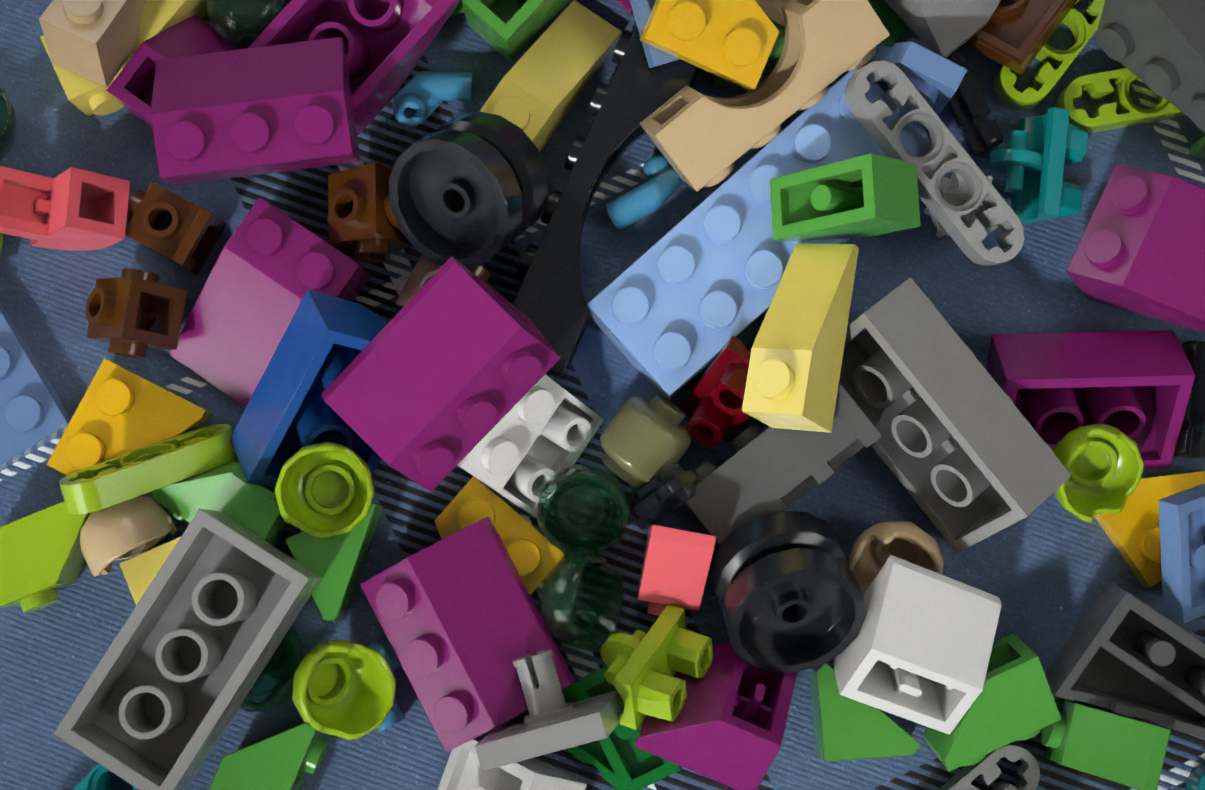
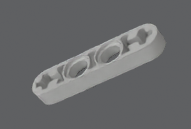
(943, 156)

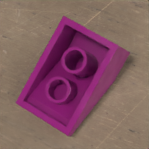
(379, 39)
(1146, 248)
(255, 297)

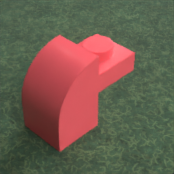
(64, 212)

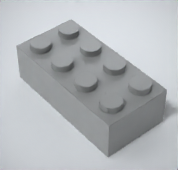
(944, 420)
(188, 654)

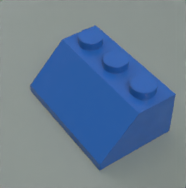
(288, 399)

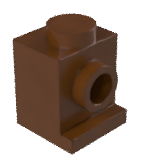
(188, 237)

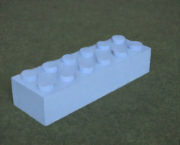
(721, 261)

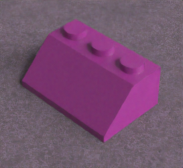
(253, 111)
(440, 375)
(1104, 377)
(457, 626)

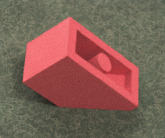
(674, 568)

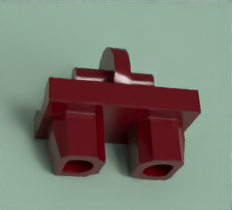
(718, 397)

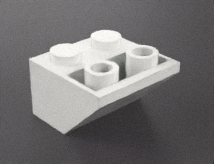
(533, 444)
(920, 646)

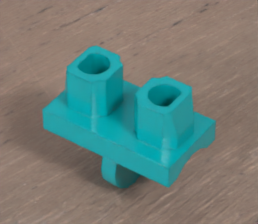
(1036, 166)

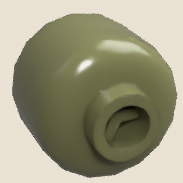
(644, 439)

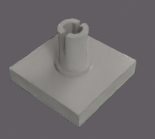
(551, 721)

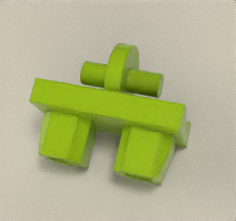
(645, 666)

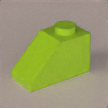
(40, 557)

